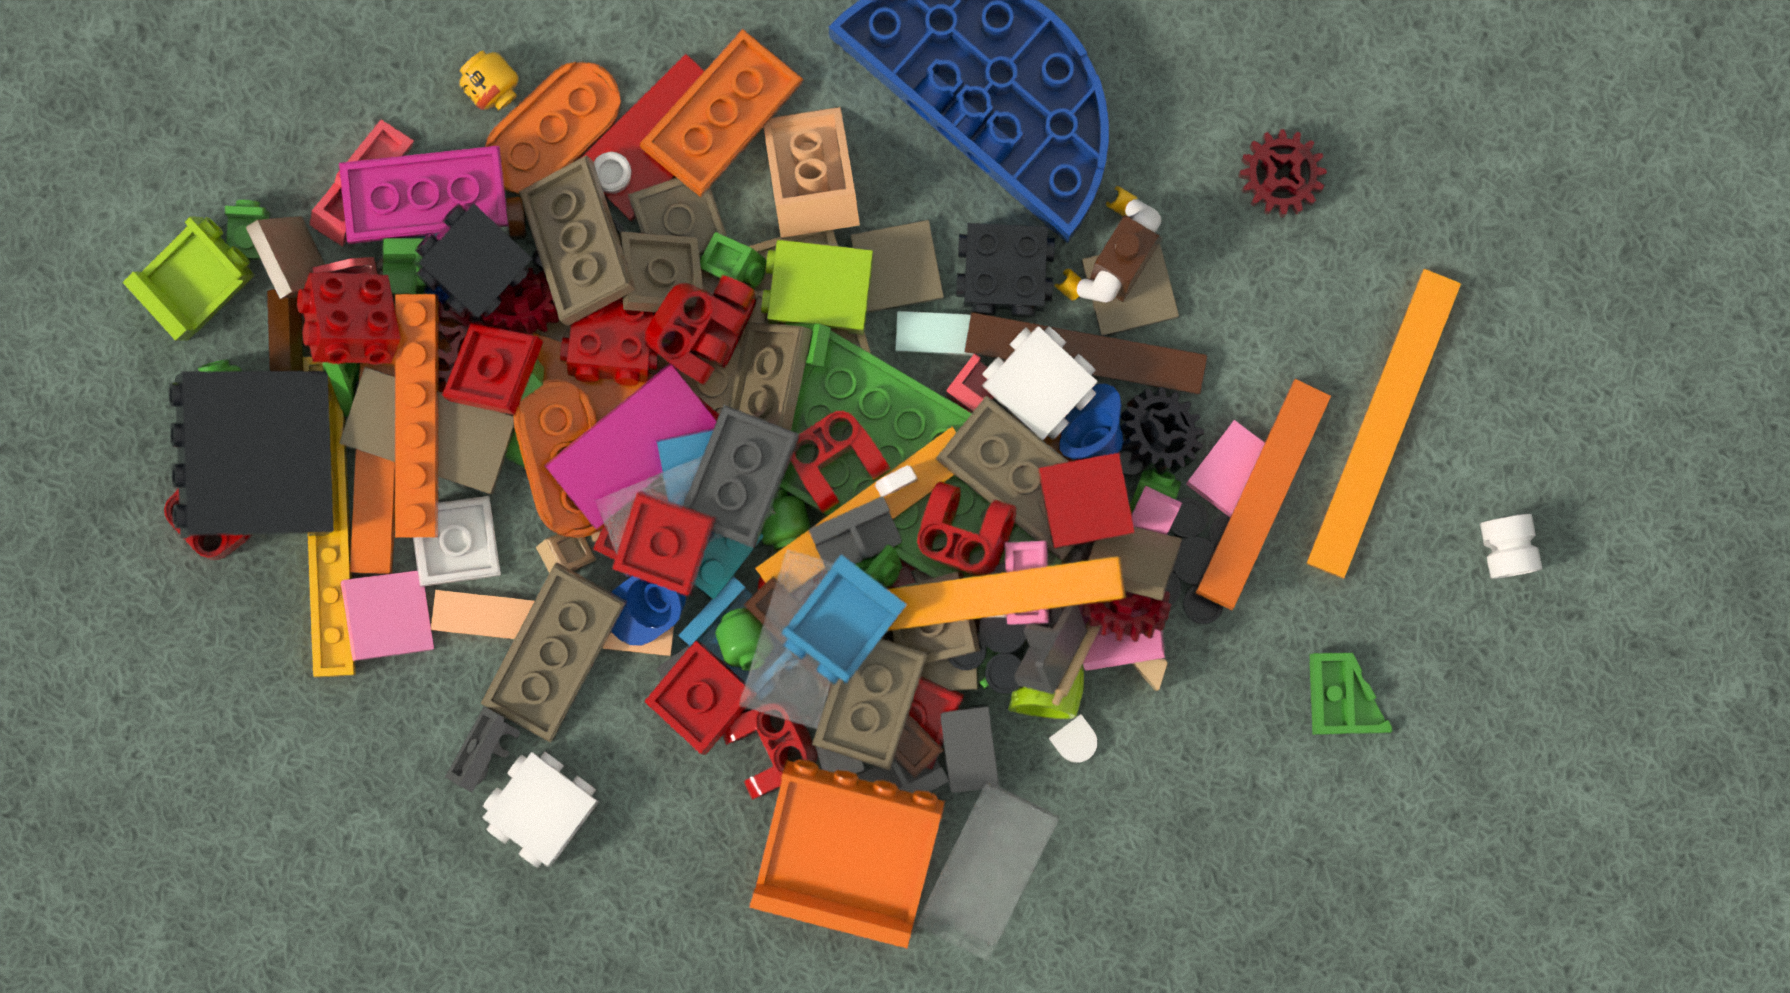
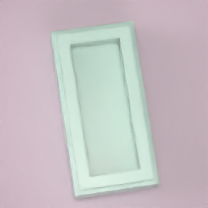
(932, 333)

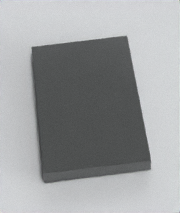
(741, 474)

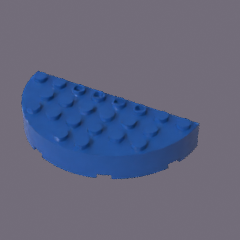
(999, 86)

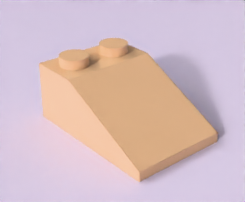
(811, 172)

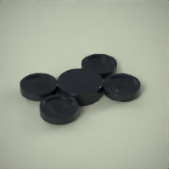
(1194, 558)
(1002, 639)

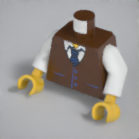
(1122, 256)

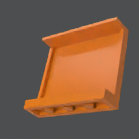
(847, 853)

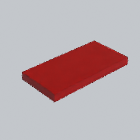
(636, 124)

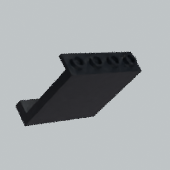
(252, 453)

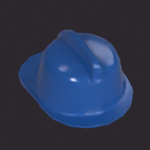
(1095, 428)
(648, 611)

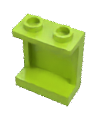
(191, 278)
(818, 285)

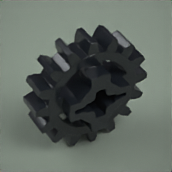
(1161, 431)

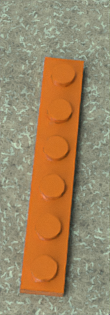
(416, 416)

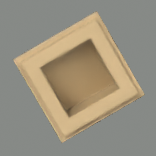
(567, 551)
(1152, 671)

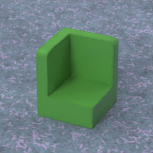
(399, 265)

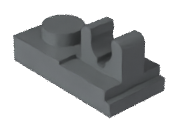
(473, 758)

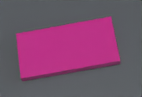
(417, 191)
(623, 443)

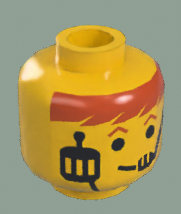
(489, 81)

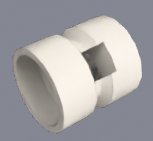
(1511, 546)

